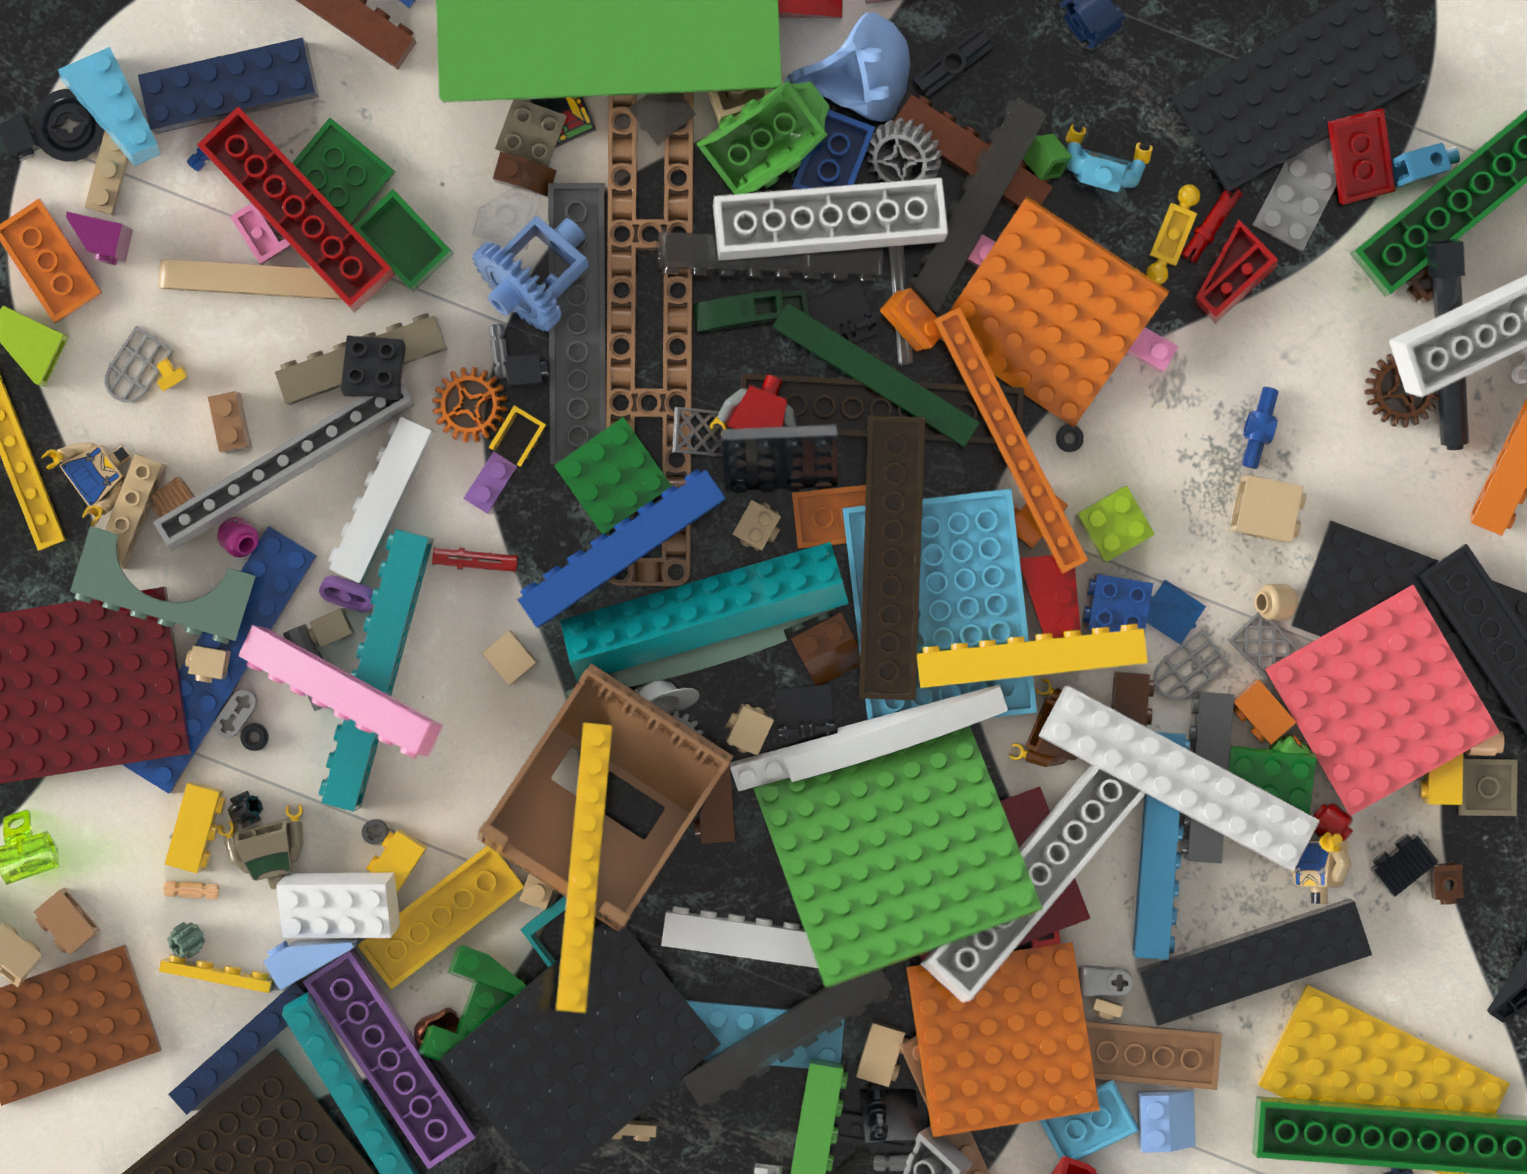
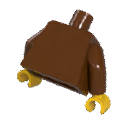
(1041, 751)

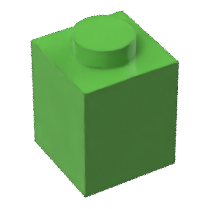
(1047, 157)

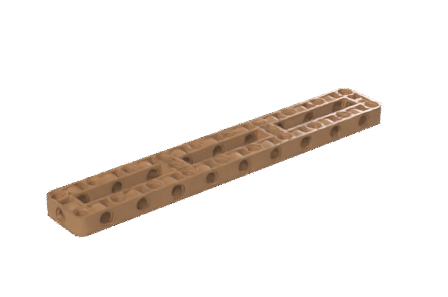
(676, 317)

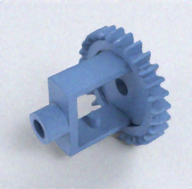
(514, 288)

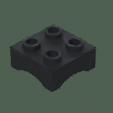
(373, 367)

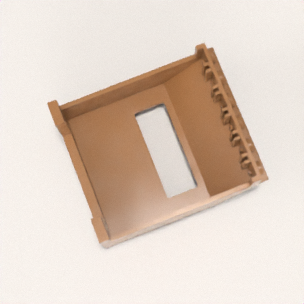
(648, 752)

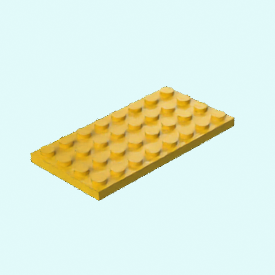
(1355, 1058)

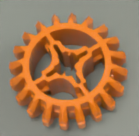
(457, 412)

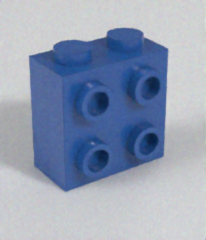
(1117, 603)

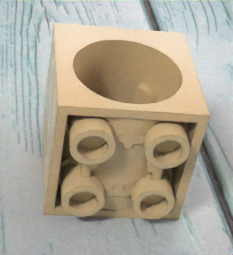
(1267, 509)

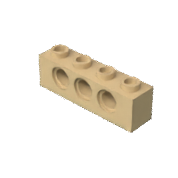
(134, 504)

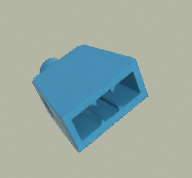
(1423, 164)

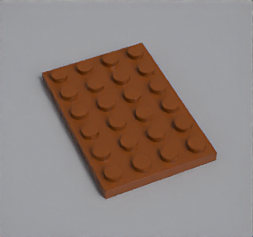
(72, 1024)

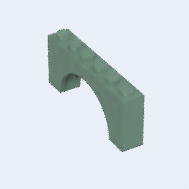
(103, 579)

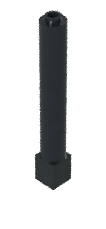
(1446, 267)

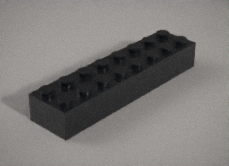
(1254, 961)

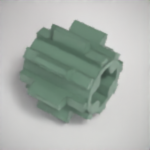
(186, 940)

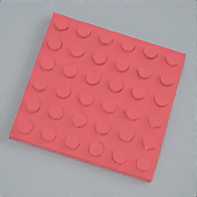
(1382, 700)

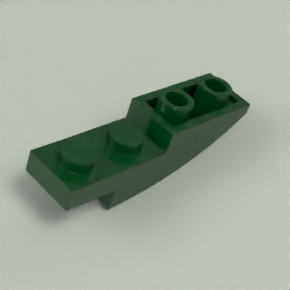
(746, 309)

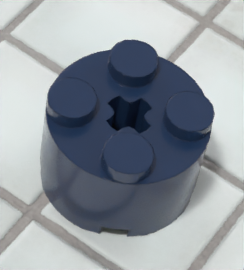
(1092, 19)

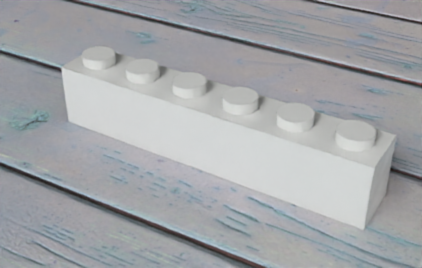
(381, 499)
(737, 937)

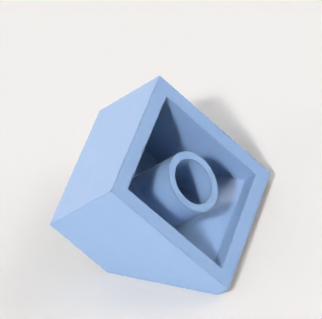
(1166, 1120)

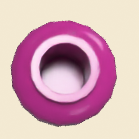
(237, 536)

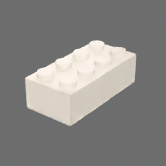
(338, 905)

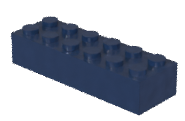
(218, 85)

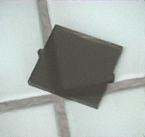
(662, 114)

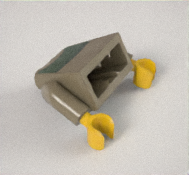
(266, 849)

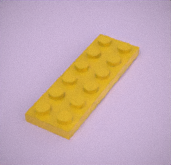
(443, 915)

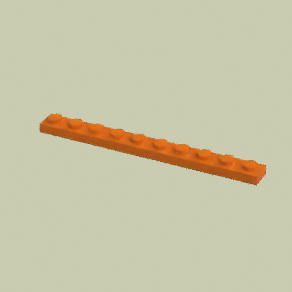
(1010, 440)

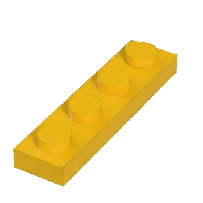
(228, 976)

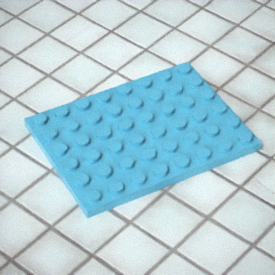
(966, 588)

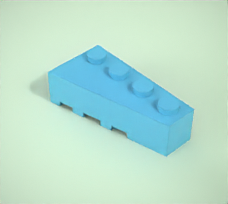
(108, 98)

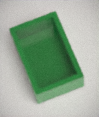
(403, 240)

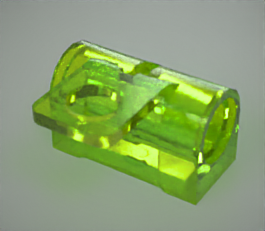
(25, 852)

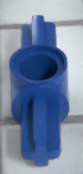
(1260, 427)

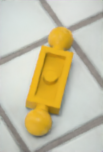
(1173, 233)

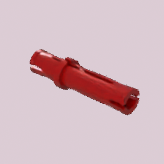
(1211, 224)
(440, 557)

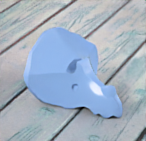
(866, 72)

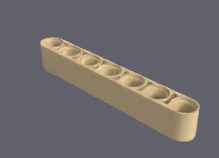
(243, 279)

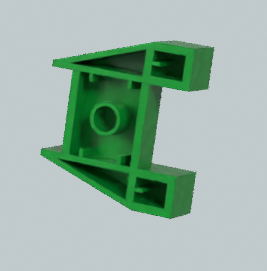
(490, 991)

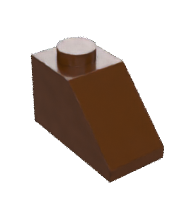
(523, 174)

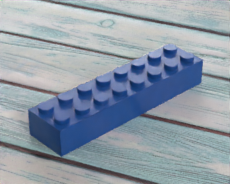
(621, 549)

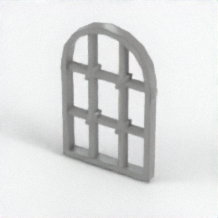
(123, 373)
(1192, 656)

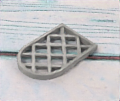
(677, 432)
(1274, 627)

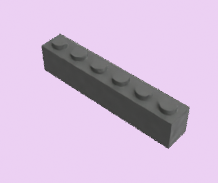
(1212, 742)

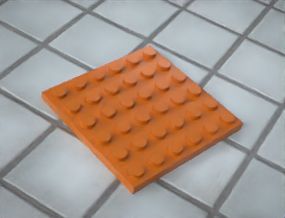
(1055, 310)
(1009, 1050)

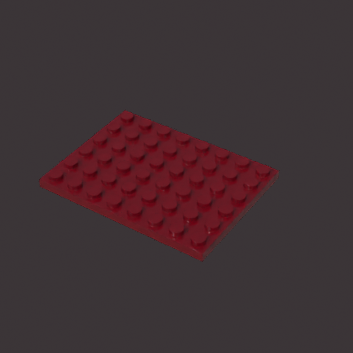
(87, 690)

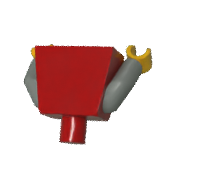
(756, 408)

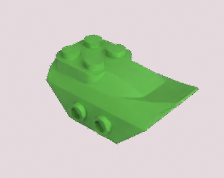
(767, 137)

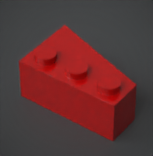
(1236, 272)

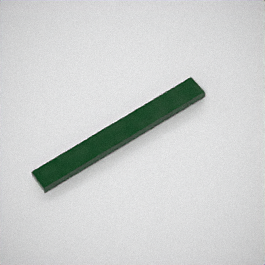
(875, 374)

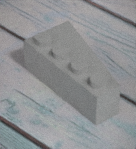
(936, 1156)

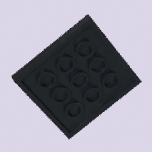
(780, 458)

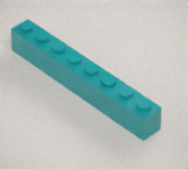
(347, 1087)

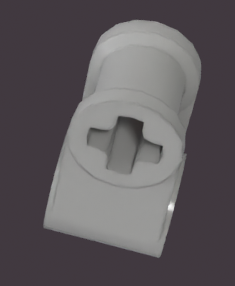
(1098, 980)

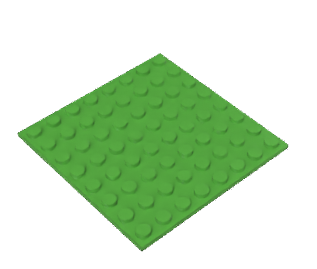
(897, 855)

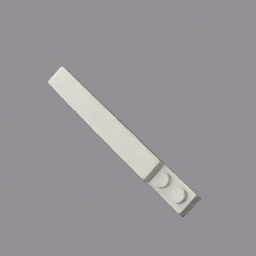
(869, 739)

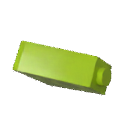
(31, 344)

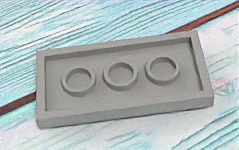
(1298, 196)

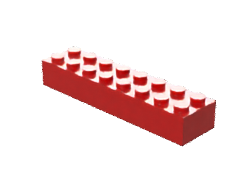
(296, 209)

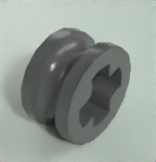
(365, 834)

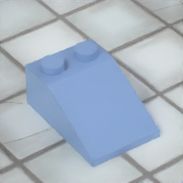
(300, 958)

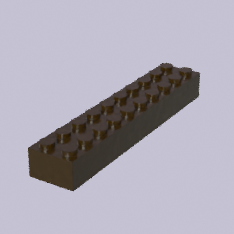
(849, 403)

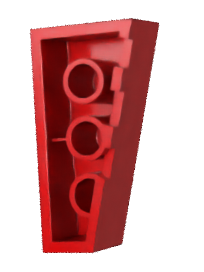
(1051, 595)

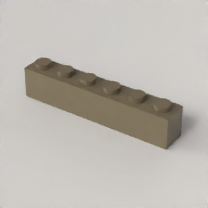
(324, 371)

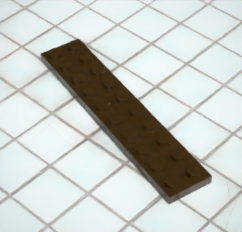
(892, 557)

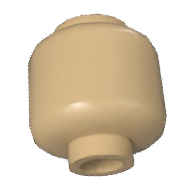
(1276, 601)

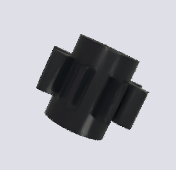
(245, 809)

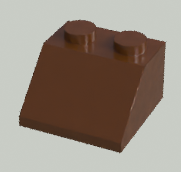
(828, 649)

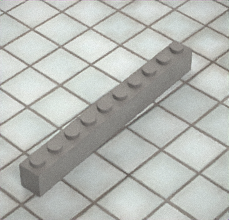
(278, 467)

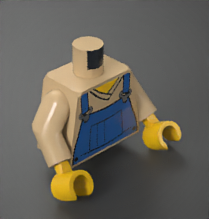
(93, 474)
(1323, 866)

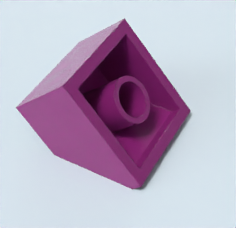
(102, 237)

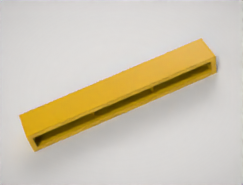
(1032, 658)

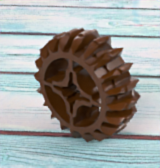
(1407, 402)

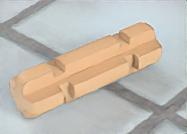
(191, 890)

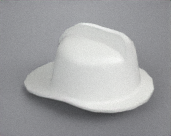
(667, 696)

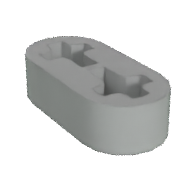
(242, 716)

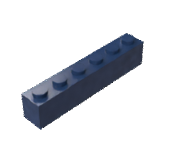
(235, 1051)

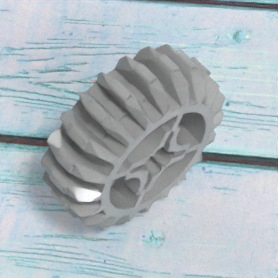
(910, 148)

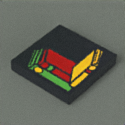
(578, 120)

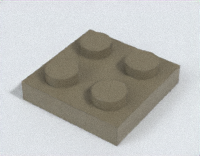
(1489, 787)

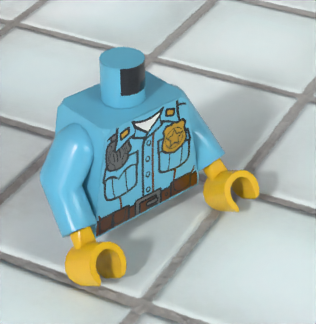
(1103, 169)

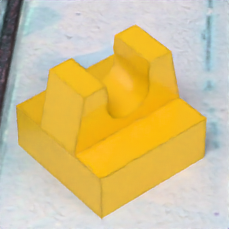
(170, 375)

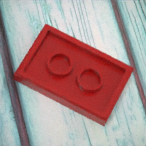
(1361, 156)

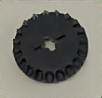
(59, 143)

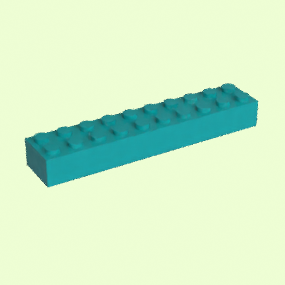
(705, 611)
(378, 663)

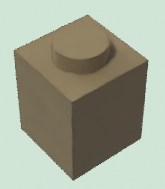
(330, 628)

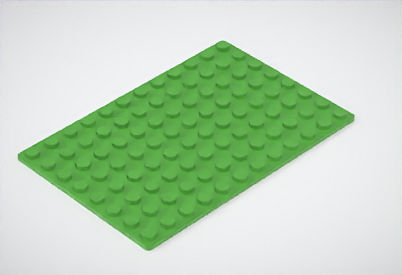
(604, 47)

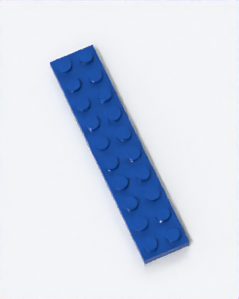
(278, 571)

